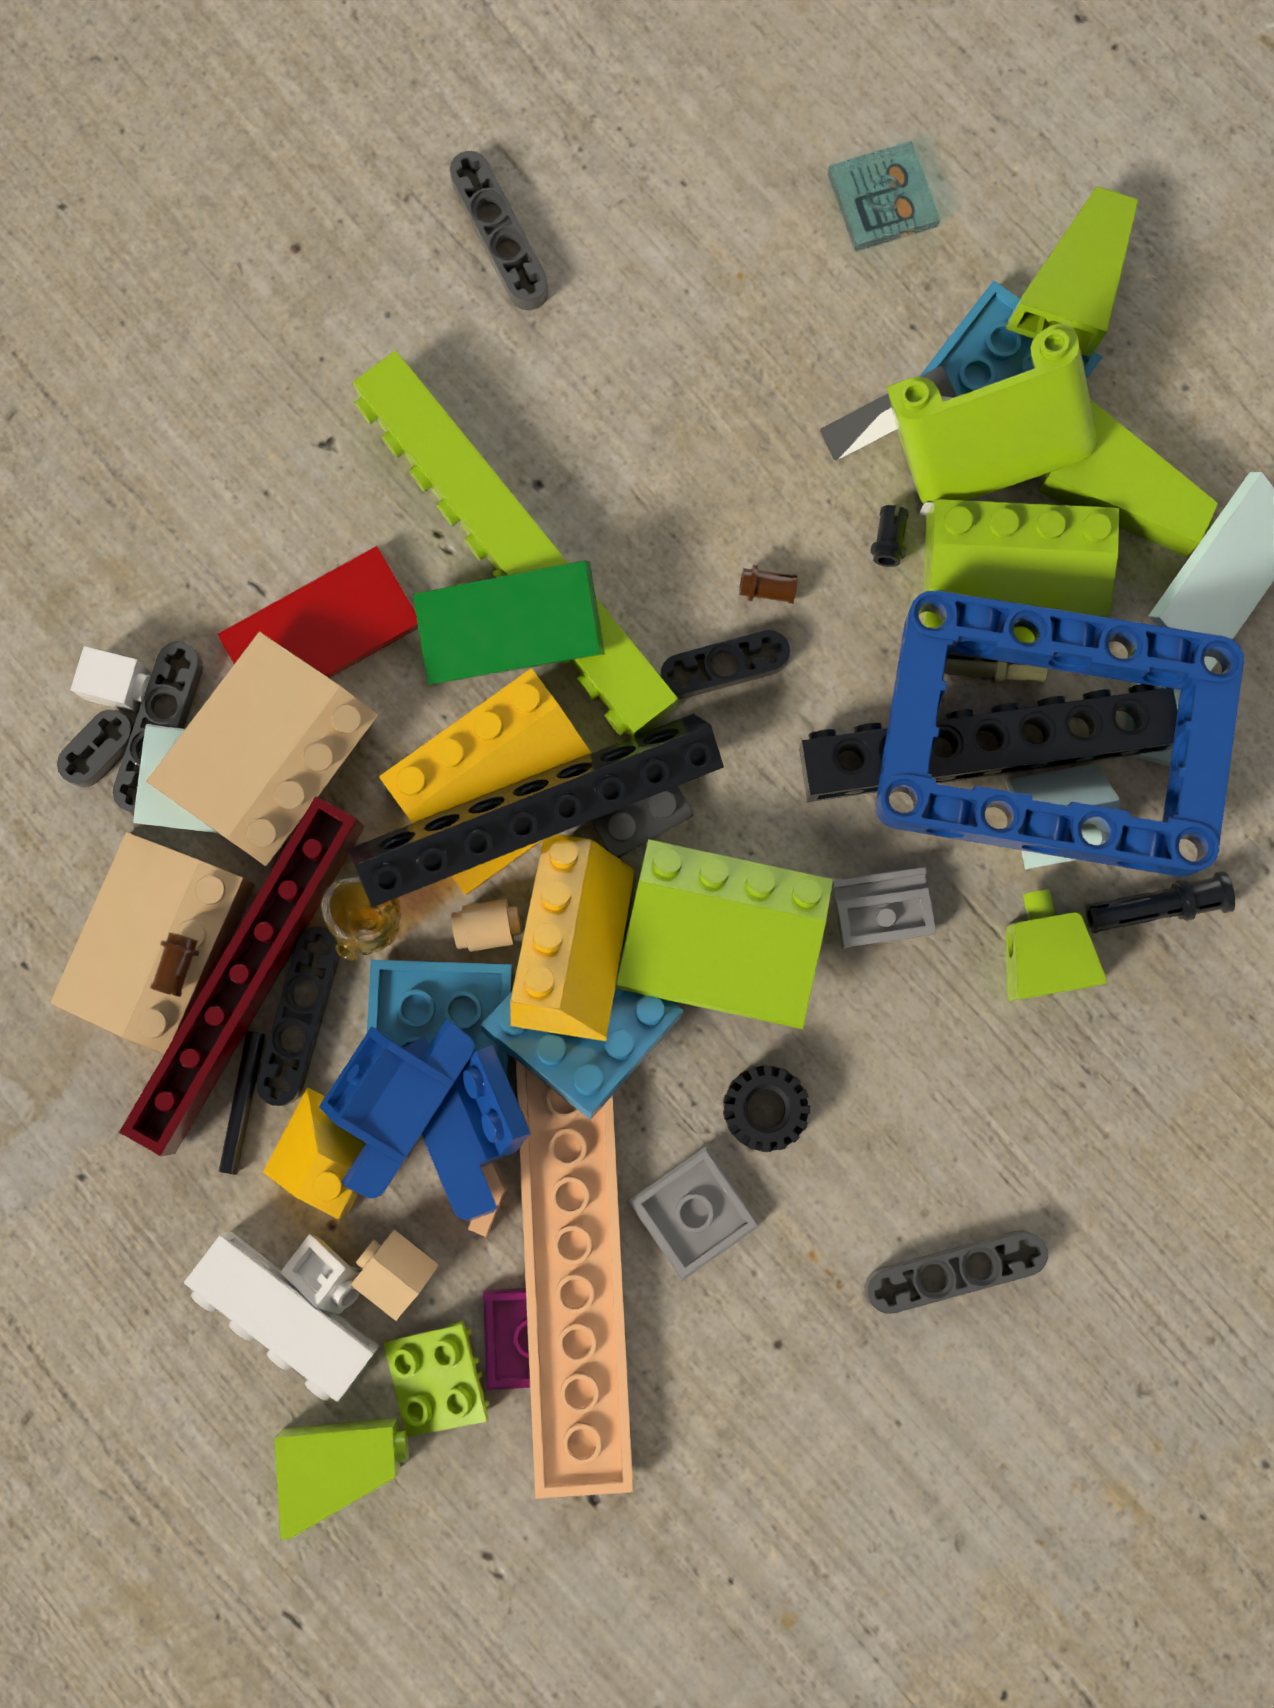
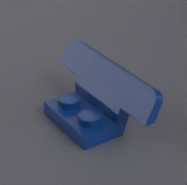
(390, 1098)
(472, 1129)

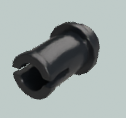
(889, 547)

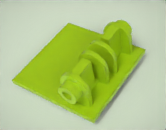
(437, 1380)

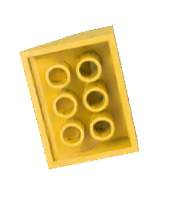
(487, 749)

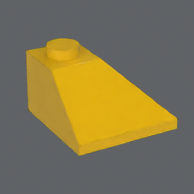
(315, 1158)

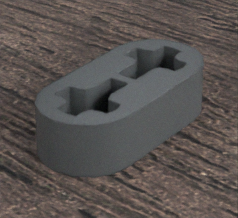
(88, 741)

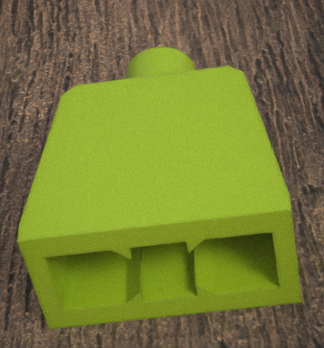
(1049, 951)

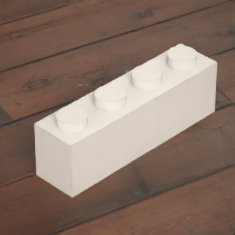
(278, 1316)

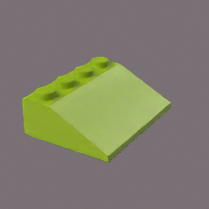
(1022, 555)
(725, 934)

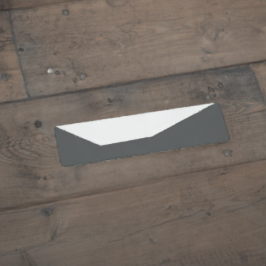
(873, 420)

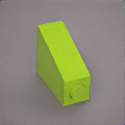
(332, 1467)

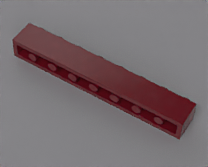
(242, 979)

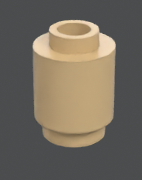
(485, 925)

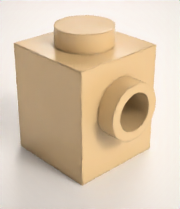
(393, 1273)

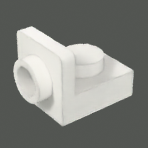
(322, 1276)

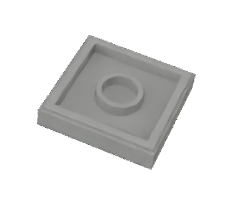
(694, 1213)

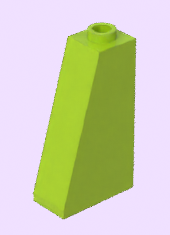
(1081, 272)
(1129, 475)

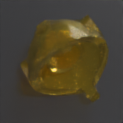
(354, 921)

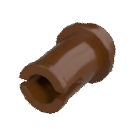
(767, 585)
(174, 964)

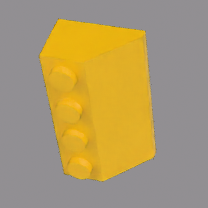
(572, 940)

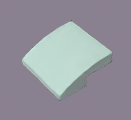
(152, 805)

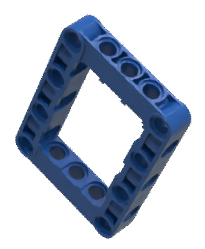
(1080, 646)

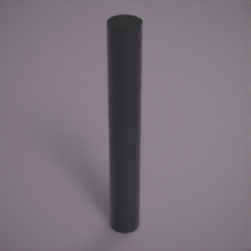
(241, 1102)

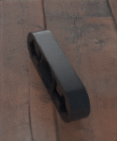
(759, 666)

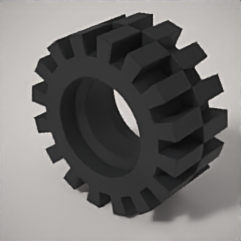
(795, 1108)

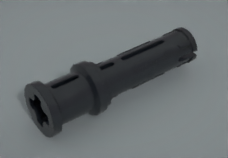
(1181, 900)

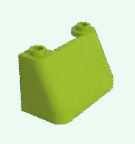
(999, 430)

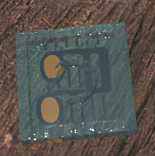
(883, 196)

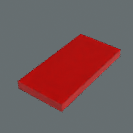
(333, 617)

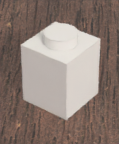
(110, 679)

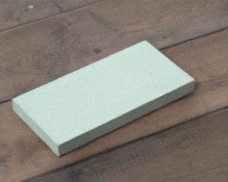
(1226, 569)

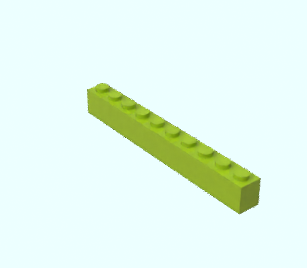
(501, 530)

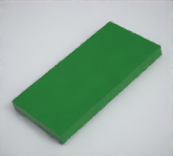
(509, 623)

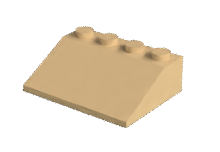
(262, 748)
(119, 949)

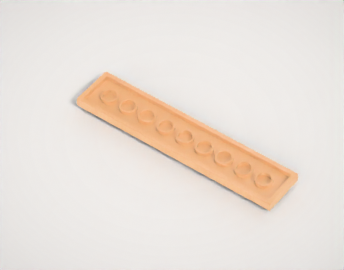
(573, 1296)

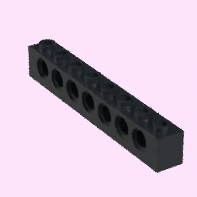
(1151, 709)
(535, 808)

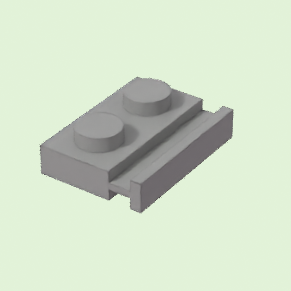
(883, 908)

